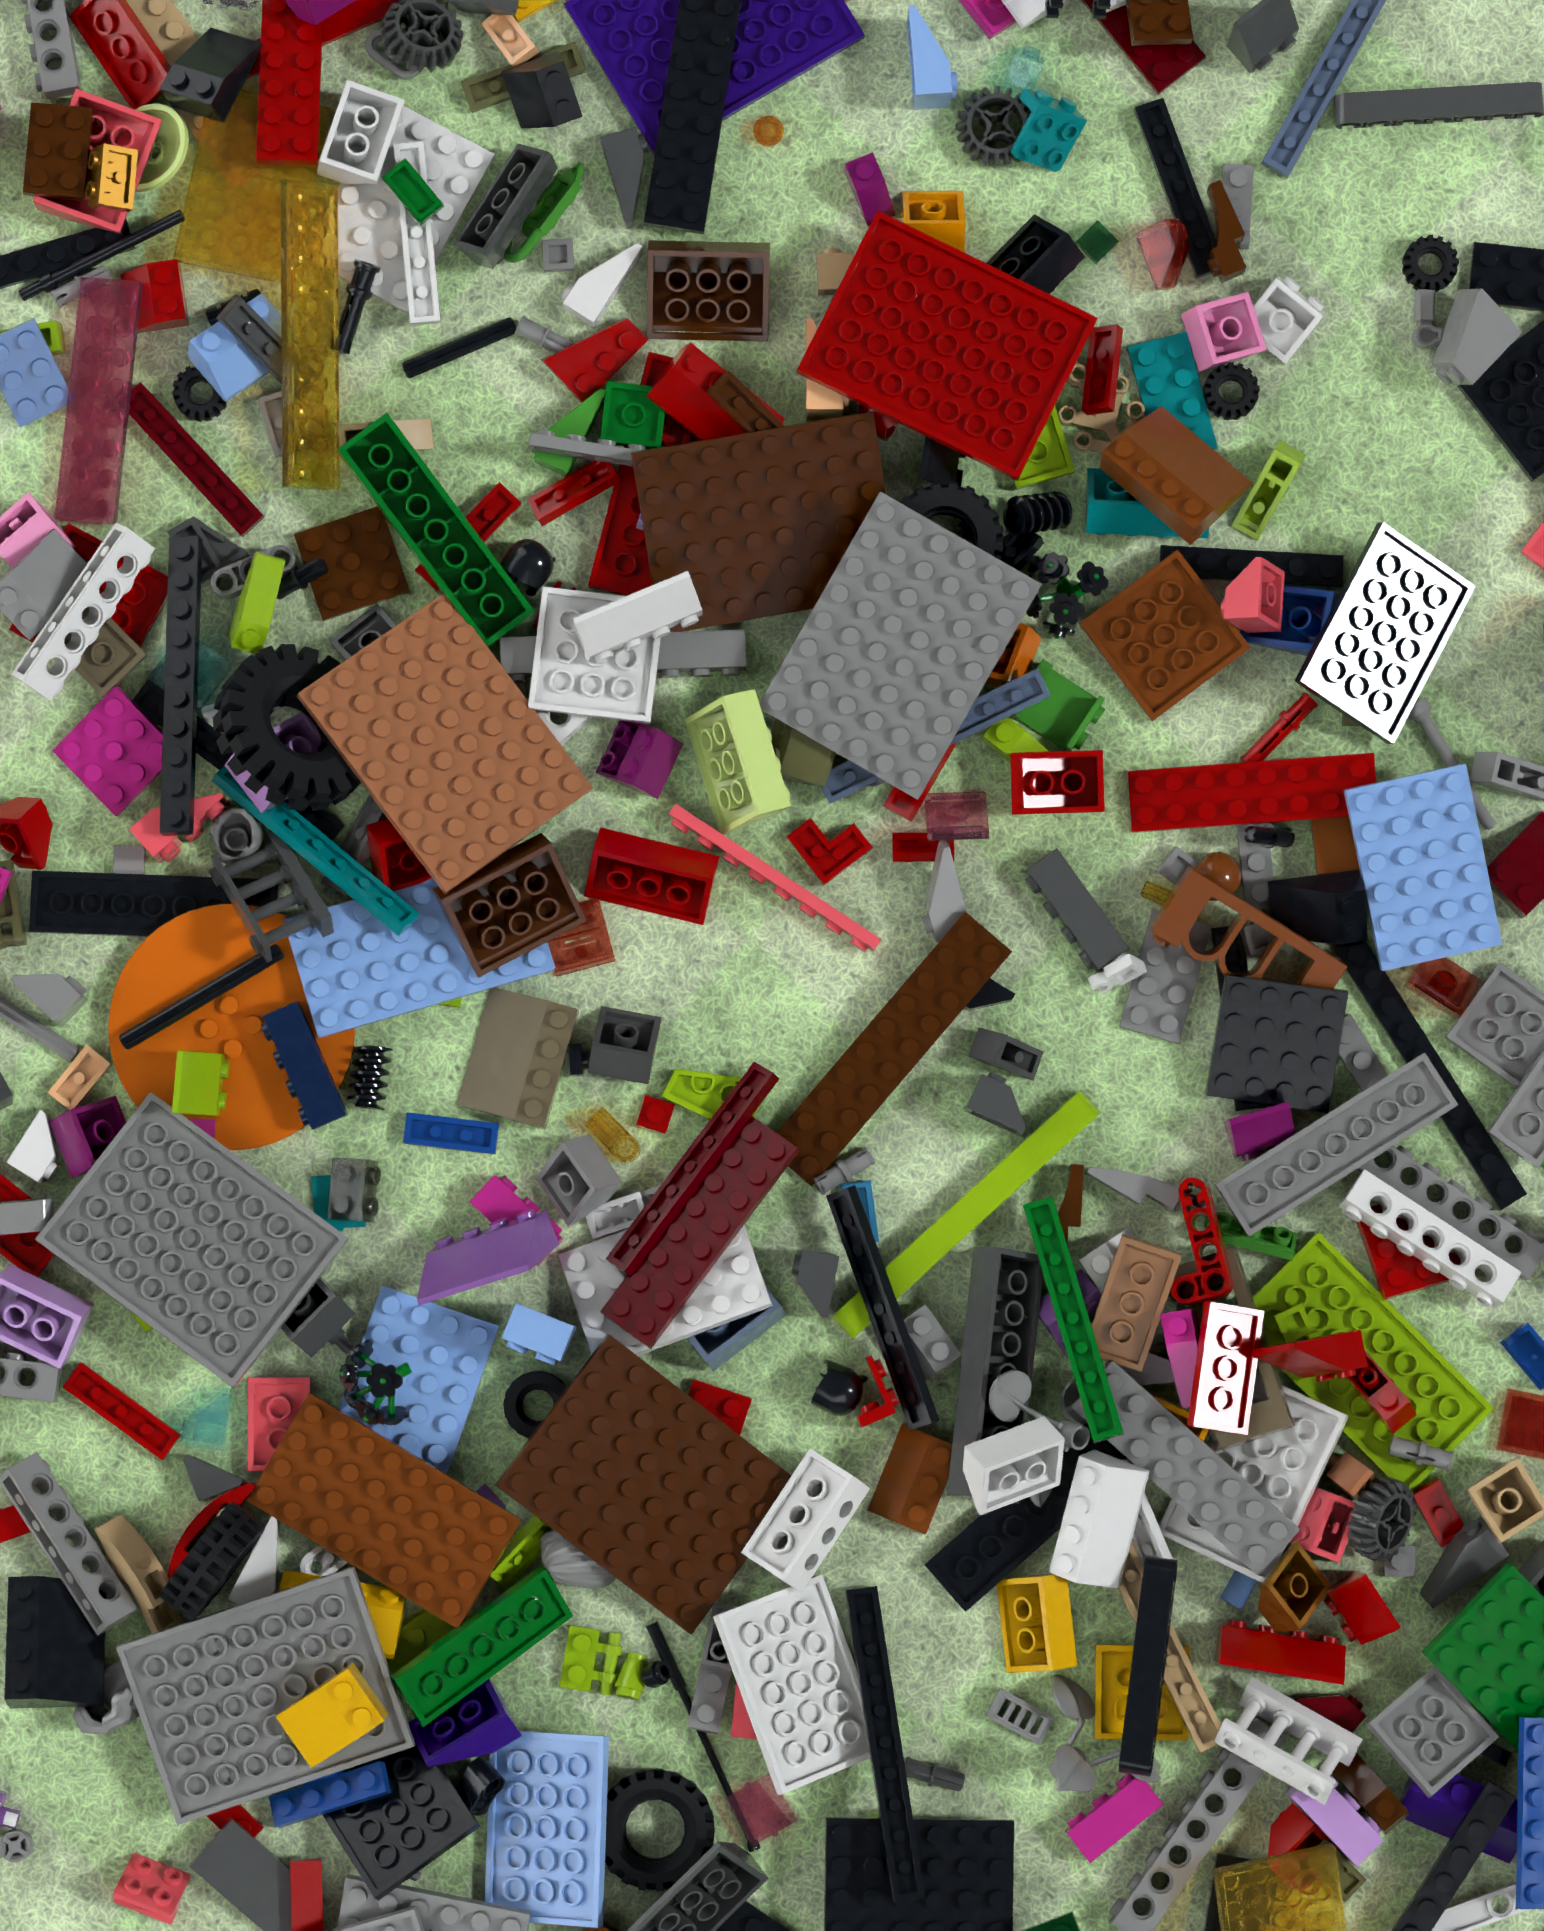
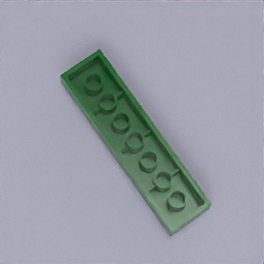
(434, 529)

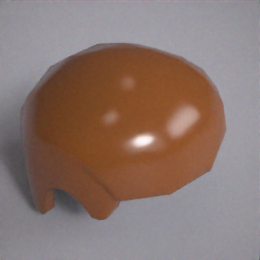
(1222, 870)

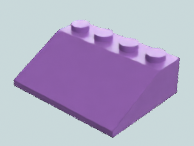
(486, 1255)

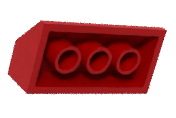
(684, 397)
(651, 876)
(1281, 1653)

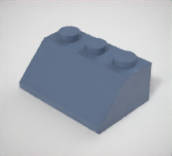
(727, 1340)

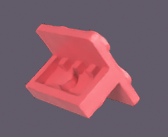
(151, 1888)

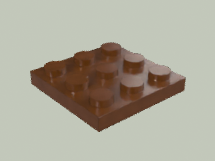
(359, 560)

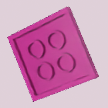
(114, 751)

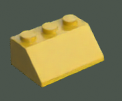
(1036, 1623)

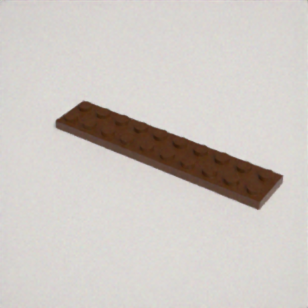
(892, 1045)

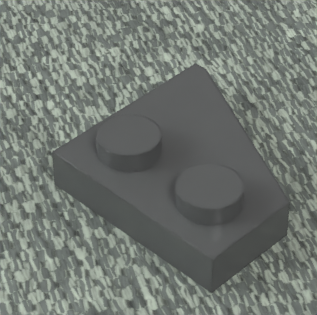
(216, 548)

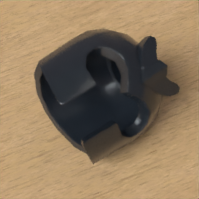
(529, 563)
(839, 1389)

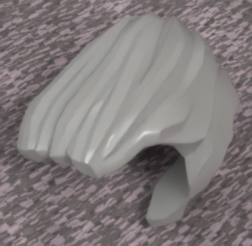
(570, 1565)
(117, 1697)

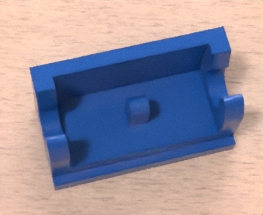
(1528, 1352)

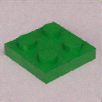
(631, 416)

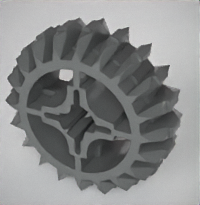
(420, 42)
(1007, 135)
(1381, 1518)

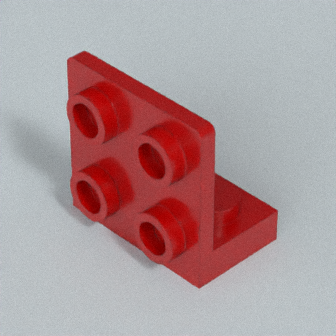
(873, 1412)

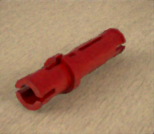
(1303, 706)

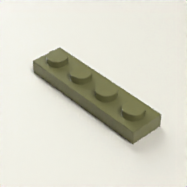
(491, 88)

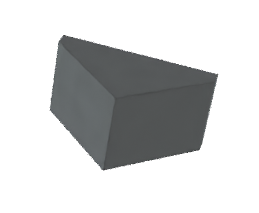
(209, 1479)

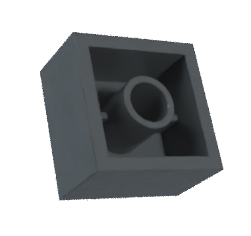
(319, 1320)

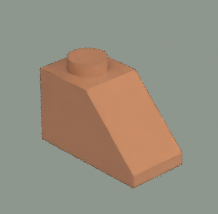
(1349, 1475)

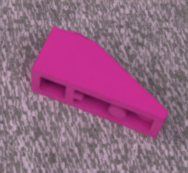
(1181, 1339)

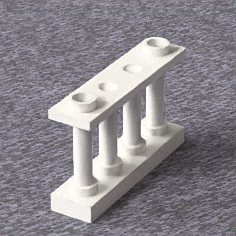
(1300, 1722)

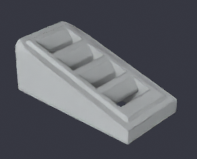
(998, 1701)

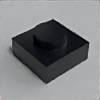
(578, 1060)

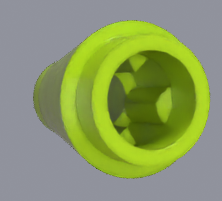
(629, 1681)

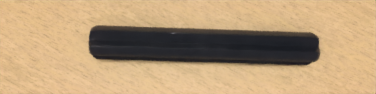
(459, 347)

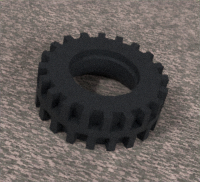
(212, 1561)
(698, 1827)

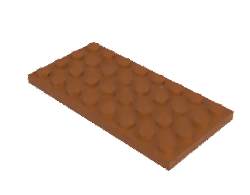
(384, 1510)

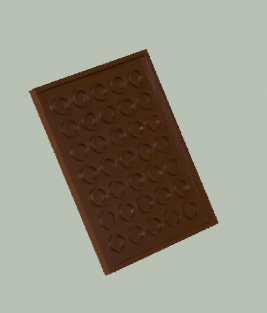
(758, 513)
(645, 1483)

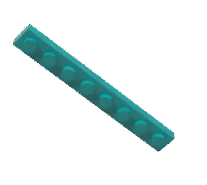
(327, 858)

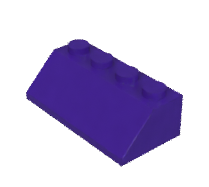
(1448, 1807)

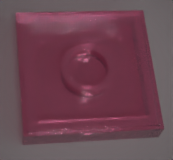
(956, 816)

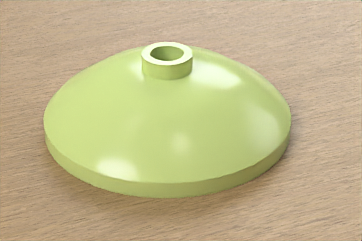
(171, 144)

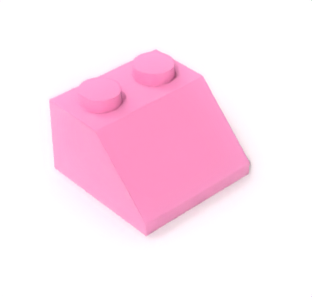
(1223, 331)

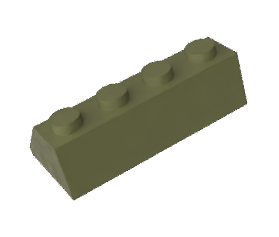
(800, 756)

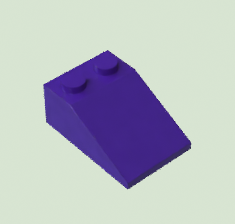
(468, 1729)

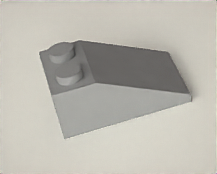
(39, 583)

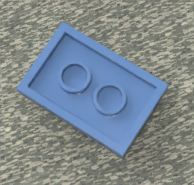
(30, 374)

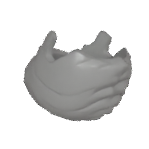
(236, 835)

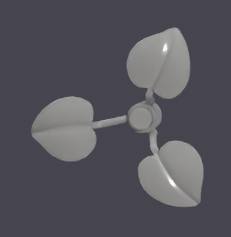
(1014, 1389)
(1070, 1763)

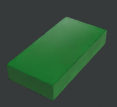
(412, 191)

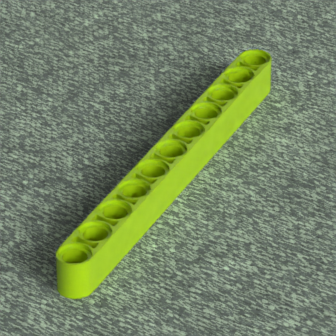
(976, 1205)

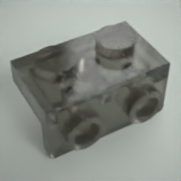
(353, 1189)

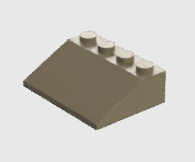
(518, 1057)

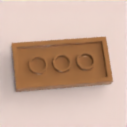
(1133, 1301)

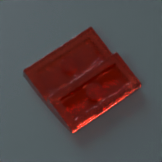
(584, 955)

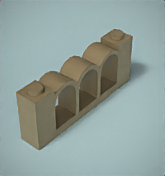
(1266, 1416)

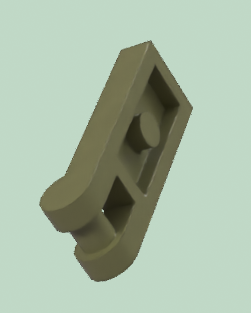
(11, 912)

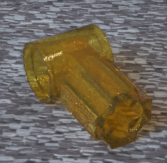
(612, 1134)

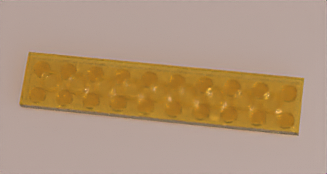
(309, 335)

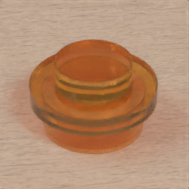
(768, 131)

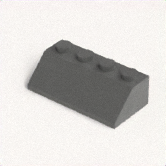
(506, 205)

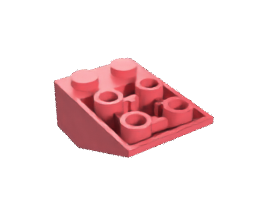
(166, 847)
(1325, 1525)

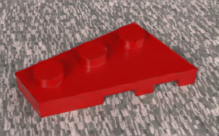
(594, 360)

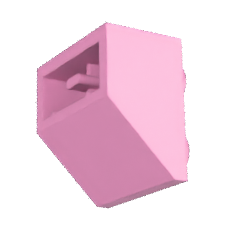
(25, 527)

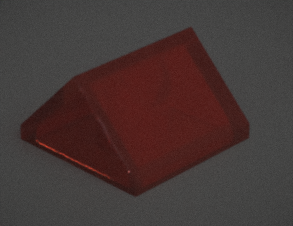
(1443, 985)

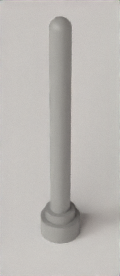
(1421, 714)

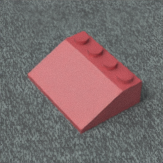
(114, 126)

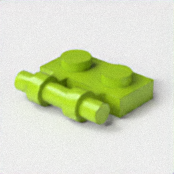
(580, 1660)

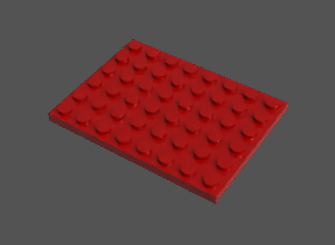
(947, 345)

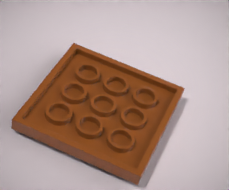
(1164, 635)

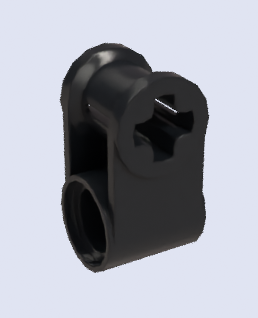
(480, 1785)

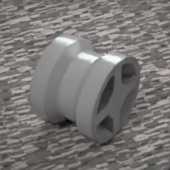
(12, 1850)

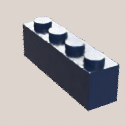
(305, 1066)

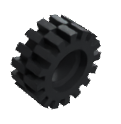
(1442, 251)
(1231, 373)
(187, 406)

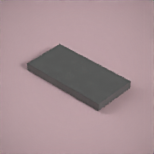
(247, 1876)

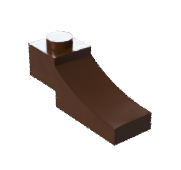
(1225, 258)
(1071, 1205)

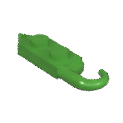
(547, 211)

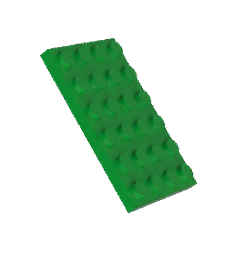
(1497, 1652)

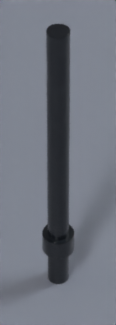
(51, 280)

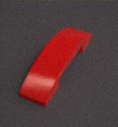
(238, 1495)

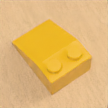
(332, 1715)

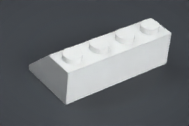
(638, 617)
(1099, 1520)

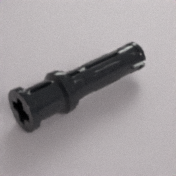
(358, 292)

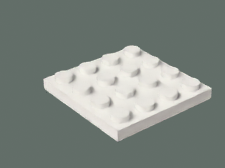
(570, 683)

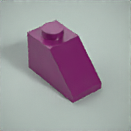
(869, 187)

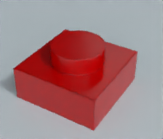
(655, 1114)

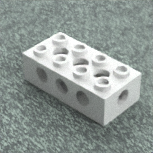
(805, 1520)

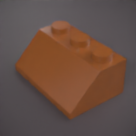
(912, 1479)

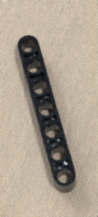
(1148, 1666)

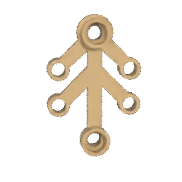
(1102, 422)

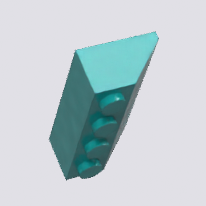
(1117, 512)

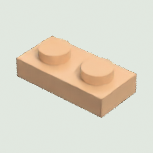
(510, 38)
(79, 1078)

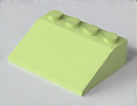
(737, 761)

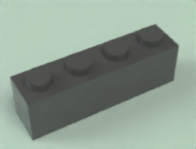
(1076, 910)

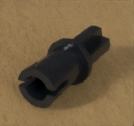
(300, 577)
(1270, 836)

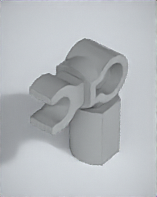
(1424, 314)

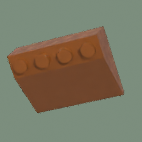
(1173, 474)

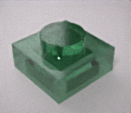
(1097, 242)

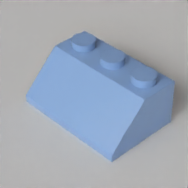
(225, 360)

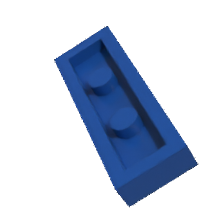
(451, 1133)

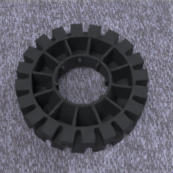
(243, 717)

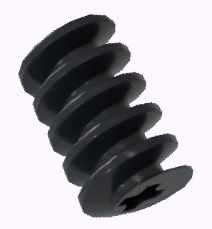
(1037, 513)
(369, 1077)

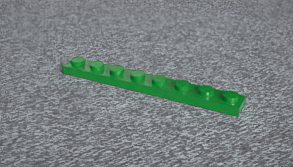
(1073, 1319)

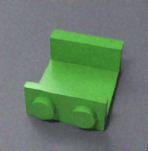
(1063, 714)

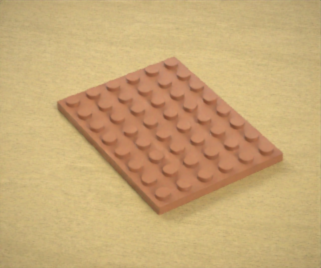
(444, 742)

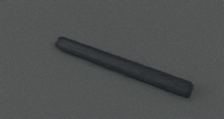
(199, 998)

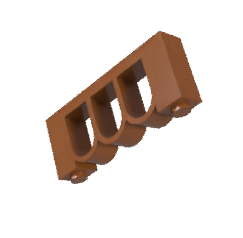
(1188, 901)

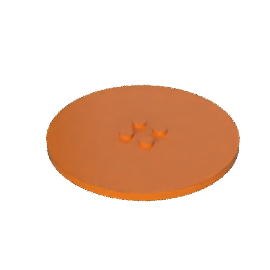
(178, 962)

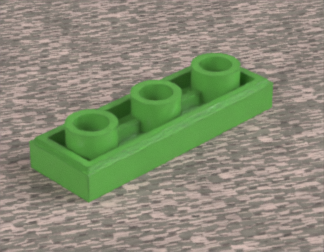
(1268, 1240)

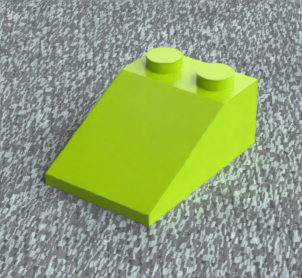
(200, 1083)

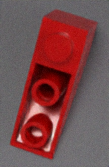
(1382, 1396)

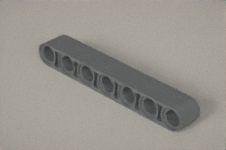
(1438, 103)

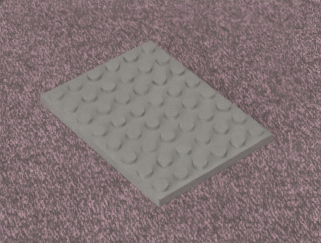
(899, 645)
(192, 1240)
(221, 1680)

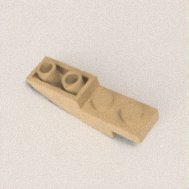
(140, 1569)

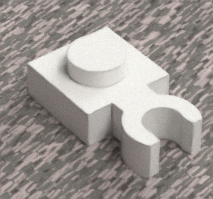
(1120, 971)

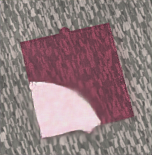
(760, 1809)

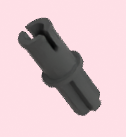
(934, 1774)

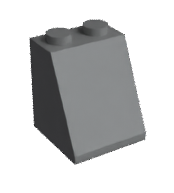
(1472, 338)

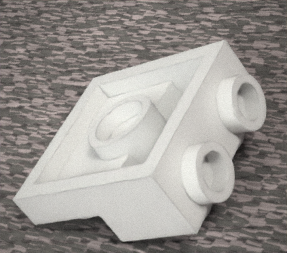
(1287, 317)

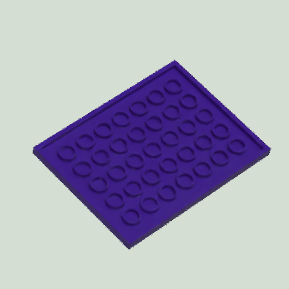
(770, 49)

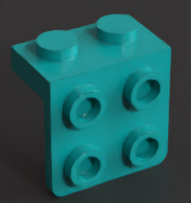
(1048, 130)

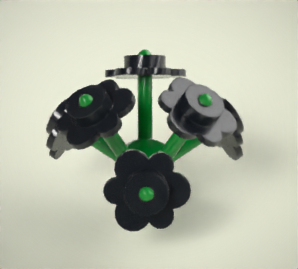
(1066, 607)
(381, 1382)

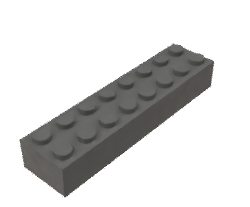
(996, 1340)

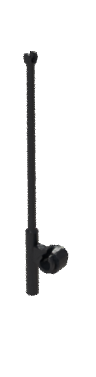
(657, 1674)

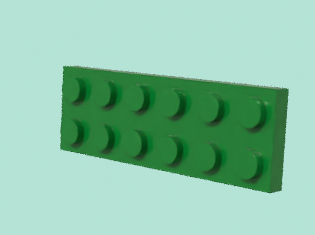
(481, 1646)

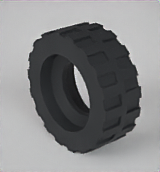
(519, 1389)

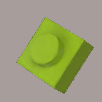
(1293, 1323)

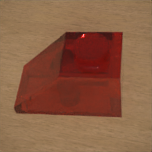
(1164, 251)

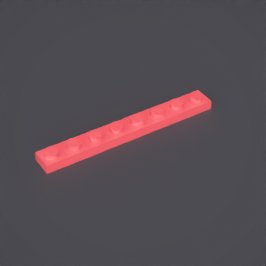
(784, 886)

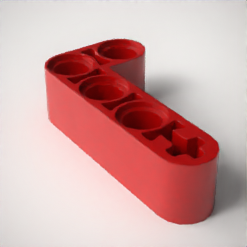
(1199, 1240)

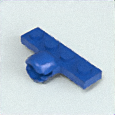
(329, 1794)

